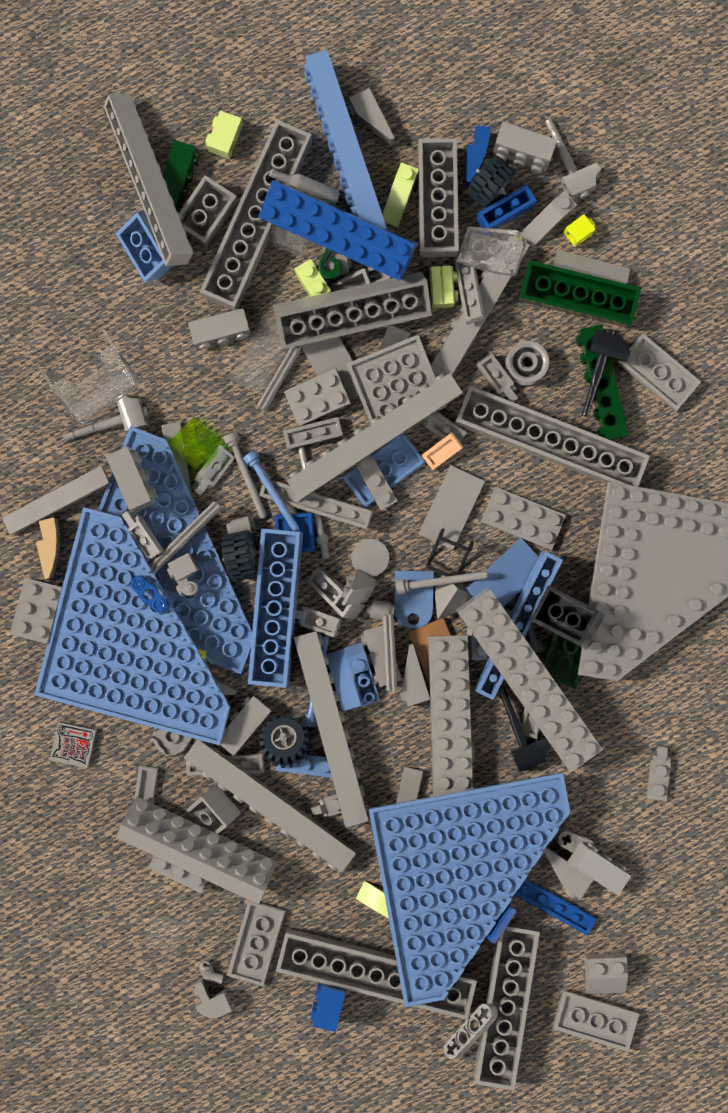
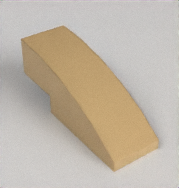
(49, 546)

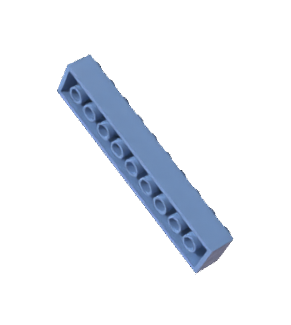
(342, 138)

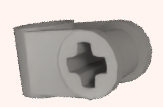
(573, 839)

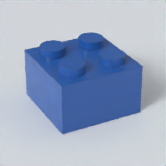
(328, 1008)

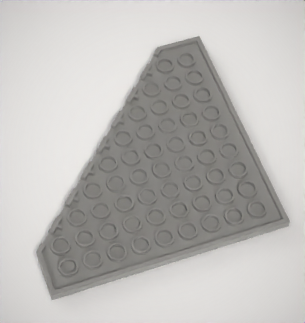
(653, 574)

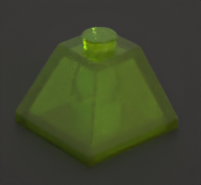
(194, 443)

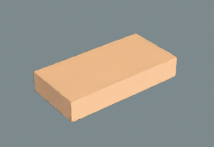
(442, 451)

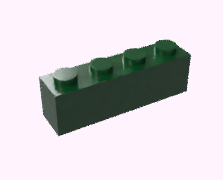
(179, 171)

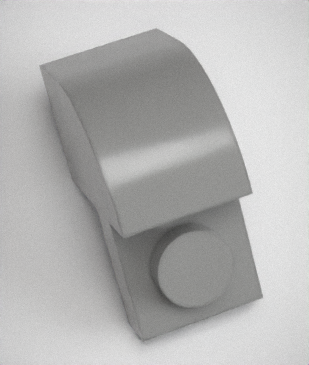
(211, 1005)

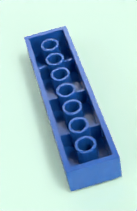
(337, 230)

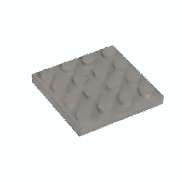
(391, 375)

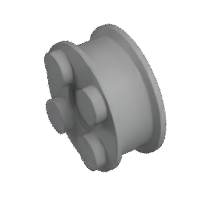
(527, 375)

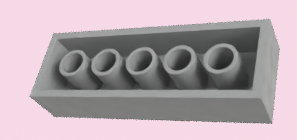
(438, 198)

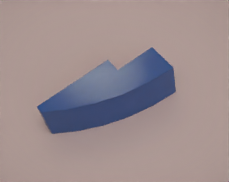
(476, 152)

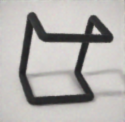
(467, 549)

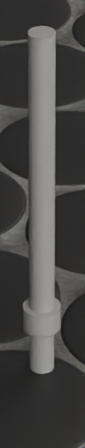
(321, 538)

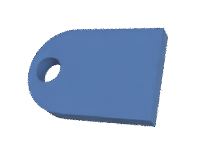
(417, 601)

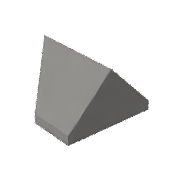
(449, 598)

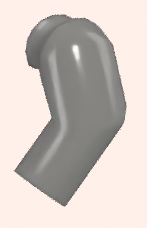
(208, 973)

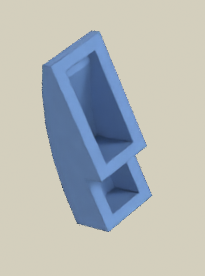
(343, 680)

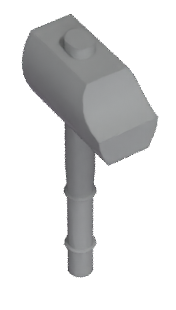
(578, 182)
(131, 414)

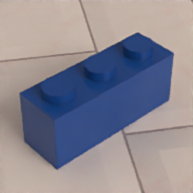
(507, 209)

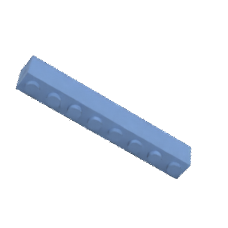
(533, 590)

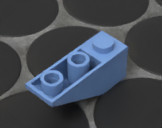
(361, 674)

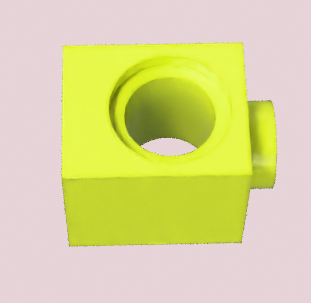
(579, 230)

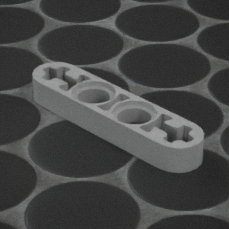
(472, 1034)

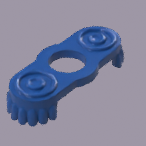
(158, 602)

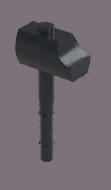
(605, 345)
(527, 754)

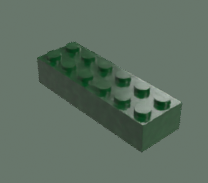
(579, 294)

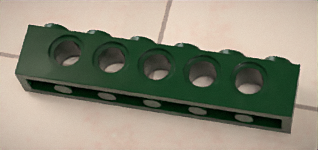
(610, 392)

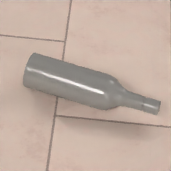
(307, 185)

